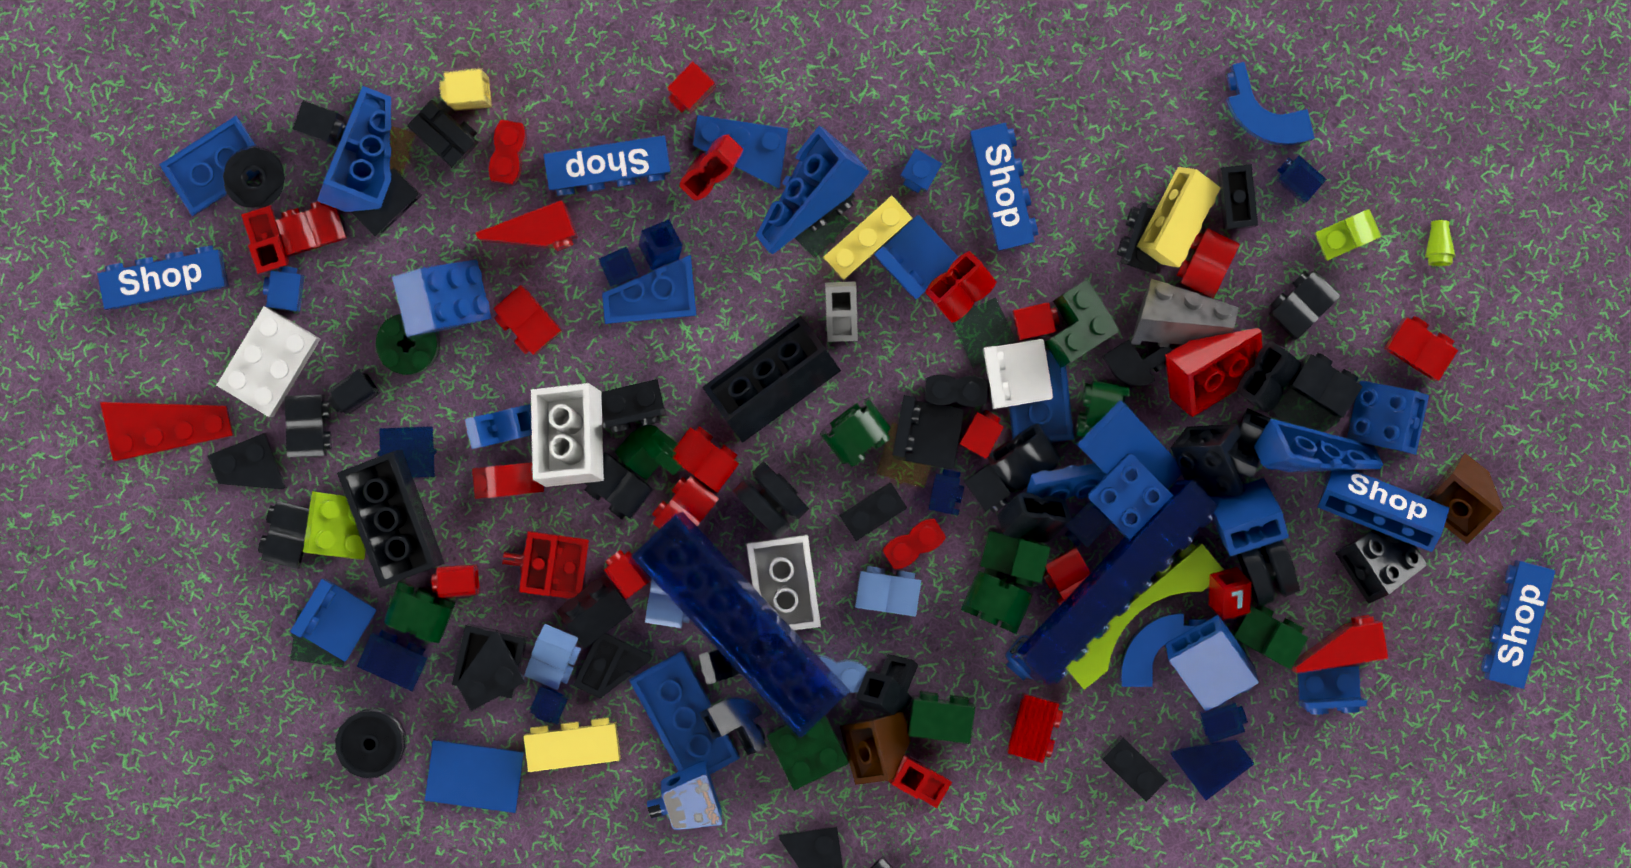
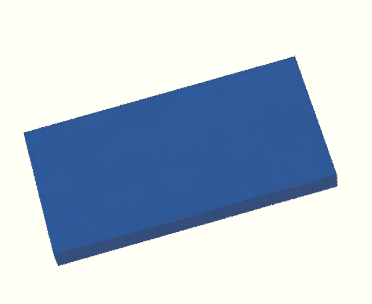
(1123, 433)
(673, 704)

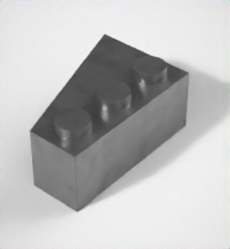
(1179, 315)

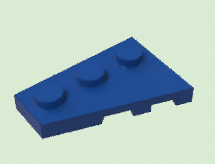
(762, 145)
(655, 296)
(1066, 482)

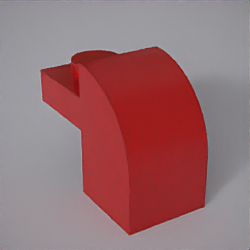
(265, 239)
(504, 481)
(920, 781)

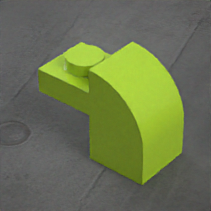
(1347, 234)

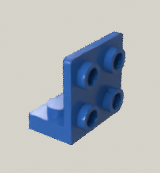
(916, 256)
(1388, 417)
(1129, 495)
(333, 619)
(1330, 689)

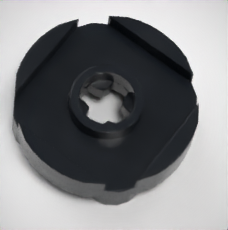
(253, 194)

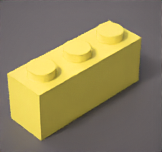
(466, 90)
(1179, 217)
(867, 238)
(571, 745)

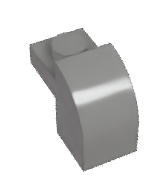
(841, 311)

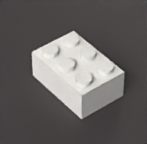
(268, 362)
(567, 435)
(785, 579)

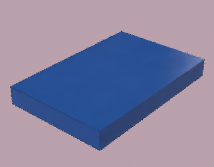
(199, 168)
(1052, 414)
(474, 776)

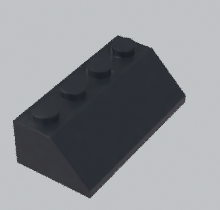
(771, 379)
(390, 518)

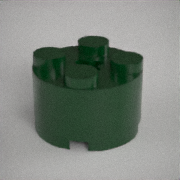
(395, 357)
(1098, 400)
(857, 432)
(997, 602)
(419, 612)

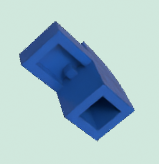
(499, 426)

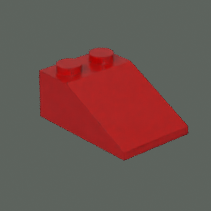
(540, 228)
(1210, 368)
(1348, 645)

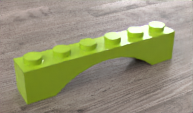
(1186, 575)

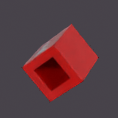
(1035, 320)
(982, 433)
(1229, 593)

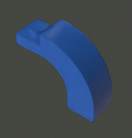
(1260, 123)
(1139, 654)

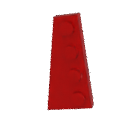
(154, 428)

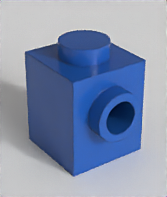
(920, 171)
(284, 289)

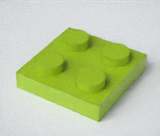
(332, 528)

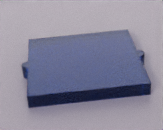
(416, 445)

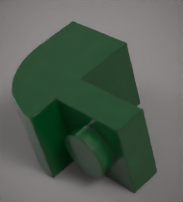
(648, 449)

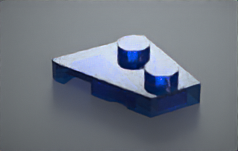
(1212, 765)

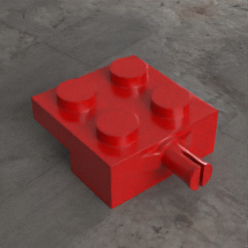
(551, 564)

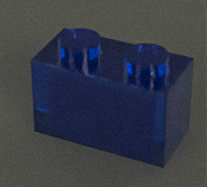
(393, 660)

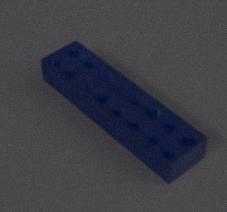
(1113, 583)
(741, 624)

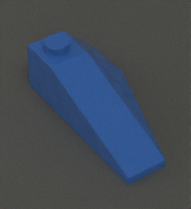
(362, 159)
(819, 183)
(1307, 450)

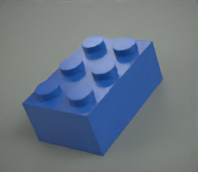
(441, 297)

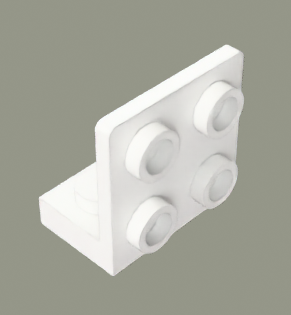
(1018, 373)

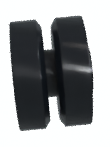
(771, 499)
(1272, 566)
(388, 738)

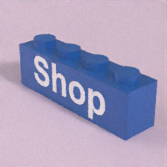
(607, 163)
(1002, 186)
(162, 279)
(1384, 508)
(1518, 624)

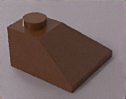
(1470, 498)
(876, 747)

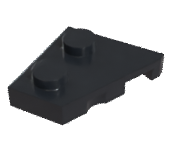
(248, 464)

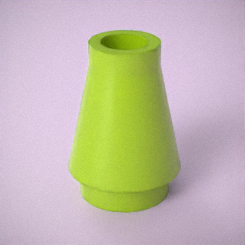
(1440, 244)

